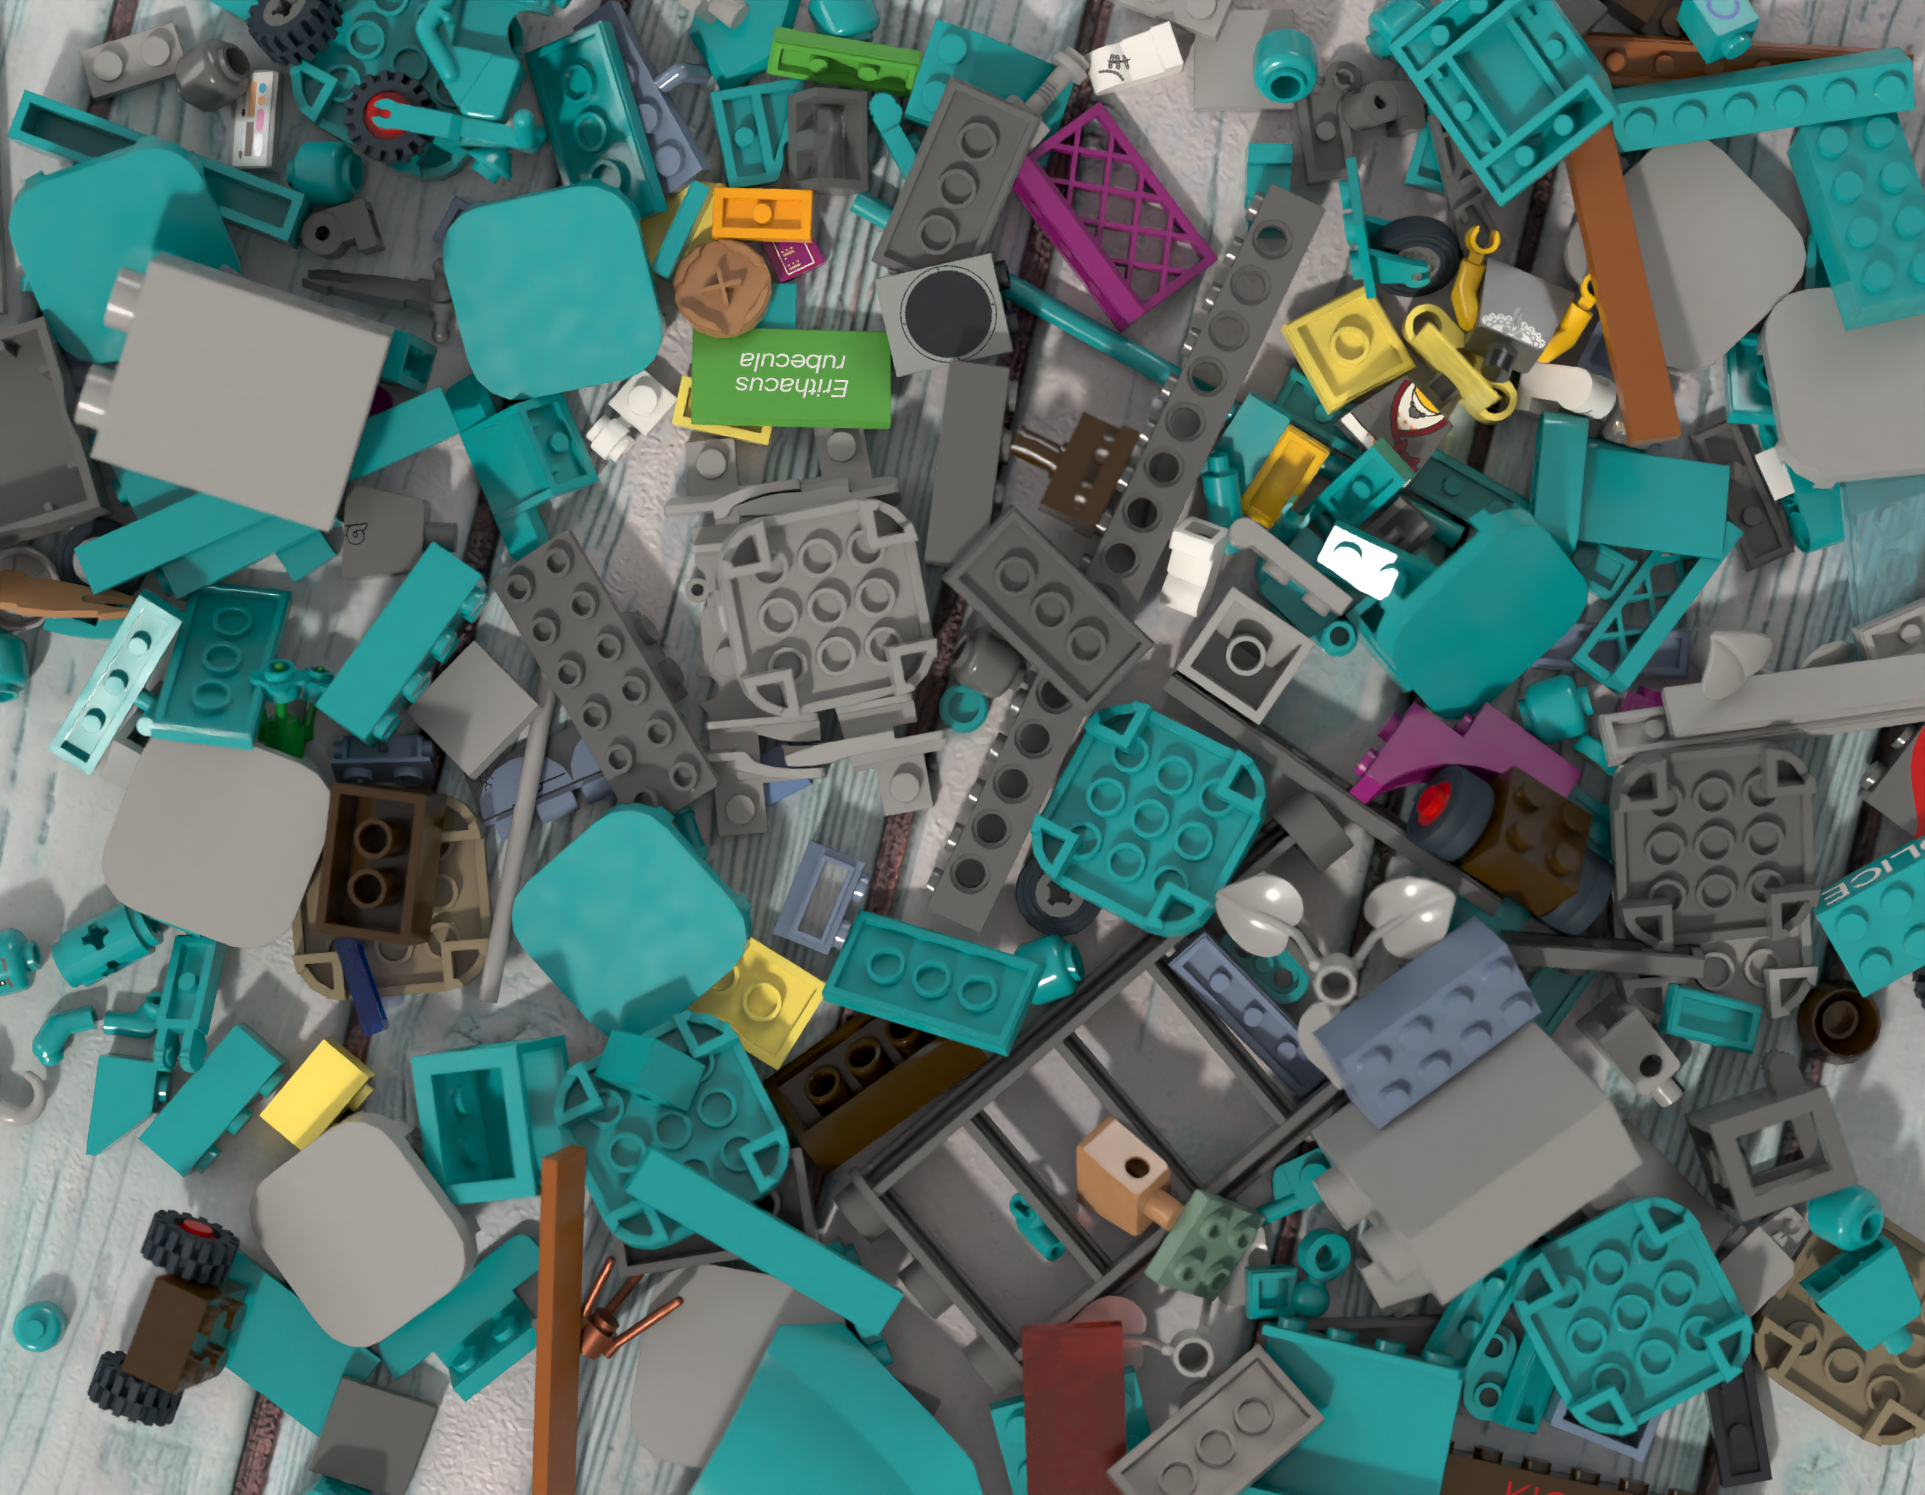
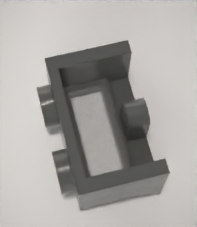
(828, 141)

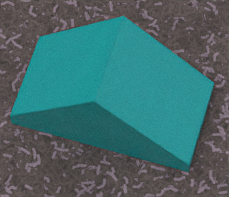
(650, 1069)

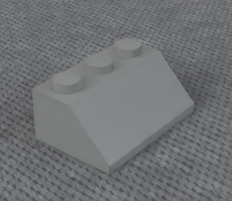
(1659, 1178)

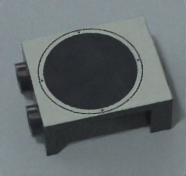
(948, 313)

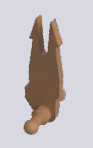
(58, 598)

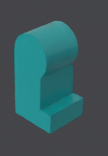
(1266, 165)

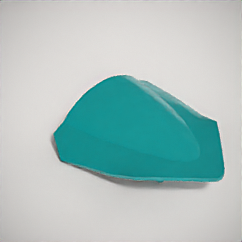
(832, 1424)

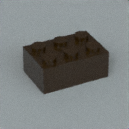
(380, 863)

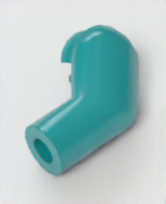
(56, 1029)
(1035, 1229)

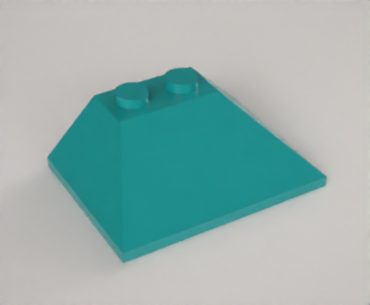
(1508, 86)

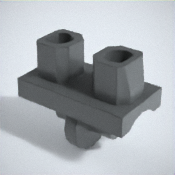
(1402, 526)

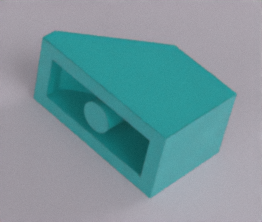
(124, 1097)

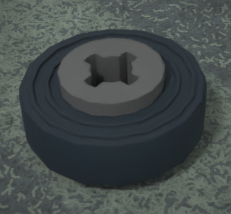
(1035, 898)

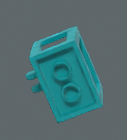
(490, 1116)

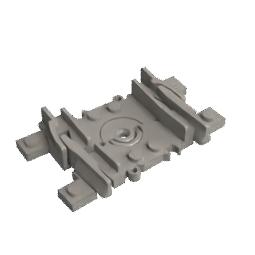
(732, 717)

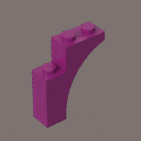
(1484, 744)

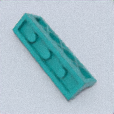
(1660, 621)

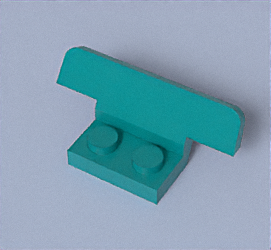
(521, 458)
(476, 1326)

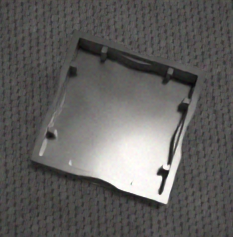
(44, 455)

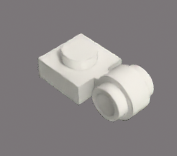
(641, 405)

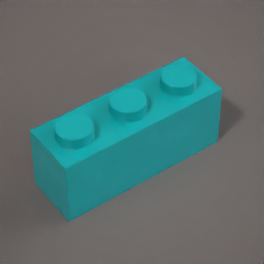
(215, 1101)

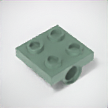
(1205, 1245)

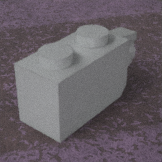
(1758, 1256)

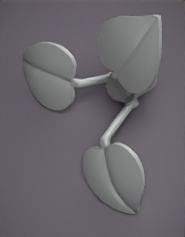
(1732, 656)
(1265, 908)
(1188, 1347)

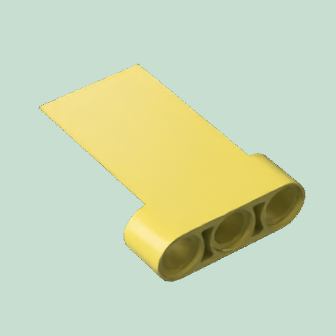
(1440, 351)

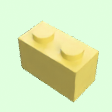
(319, 1094)

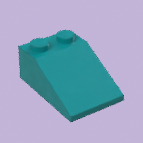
(982, 64)

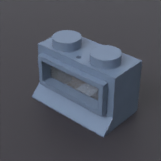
(821, 897)

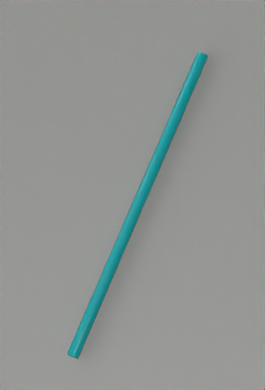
(1135, 356)

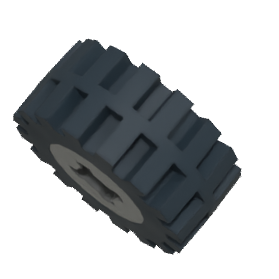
(294, 28)

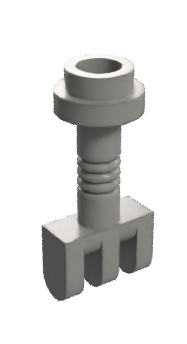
(1069, 67)

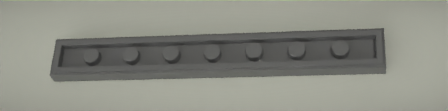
(1330, 789)

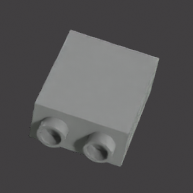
(235, 389)
(1475, 1164)

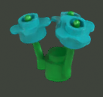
(282, 685)

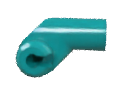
(137, 1024)

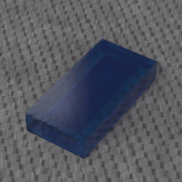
(362, 985)

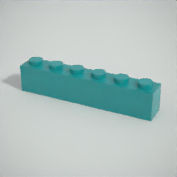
(1763, 99)
(240, 196)

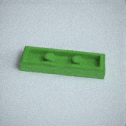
(843, 62)

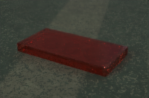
(1073, 1406)

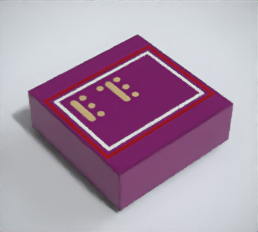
(793, 259)

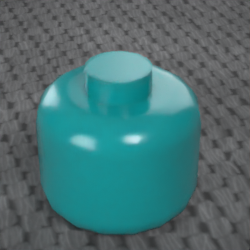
(39, 1326)

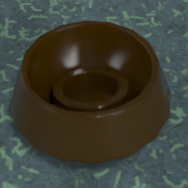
(1826, 1013)

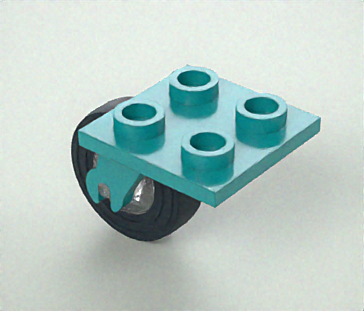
(1402, 255)

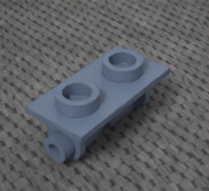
(405, 763)

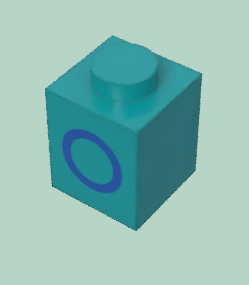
(1718, 27)

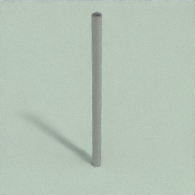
(517, 843)

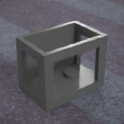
(1783, 1099)

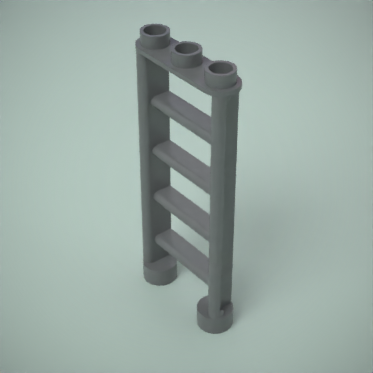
(935, 1276)

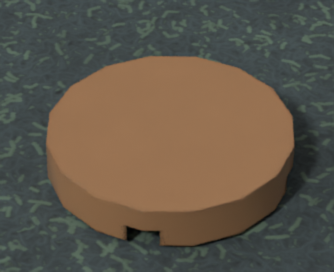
(723, 288)

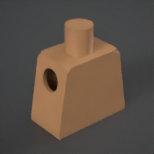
(1124, 1180)

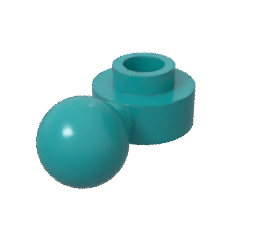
(1311, 1296)

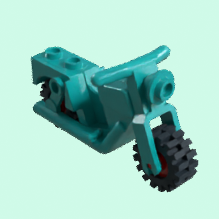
(471, 51)

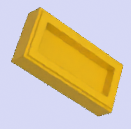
(1283, 474)

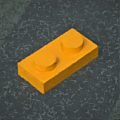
(763, 215)

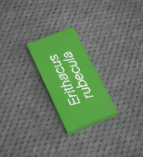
(792, 379)

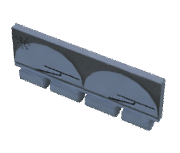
(564, 769)

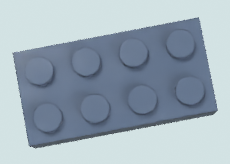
(1427, 1022)

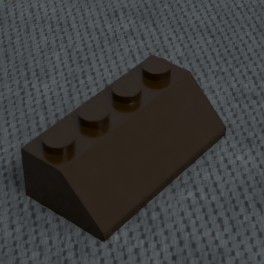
(864, 1084)

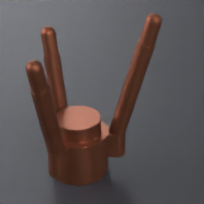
(599, 1326)

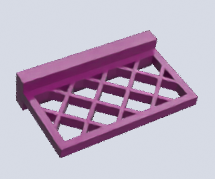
(1075, 241)

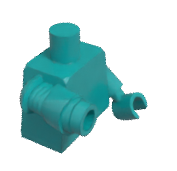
(1330, 633)

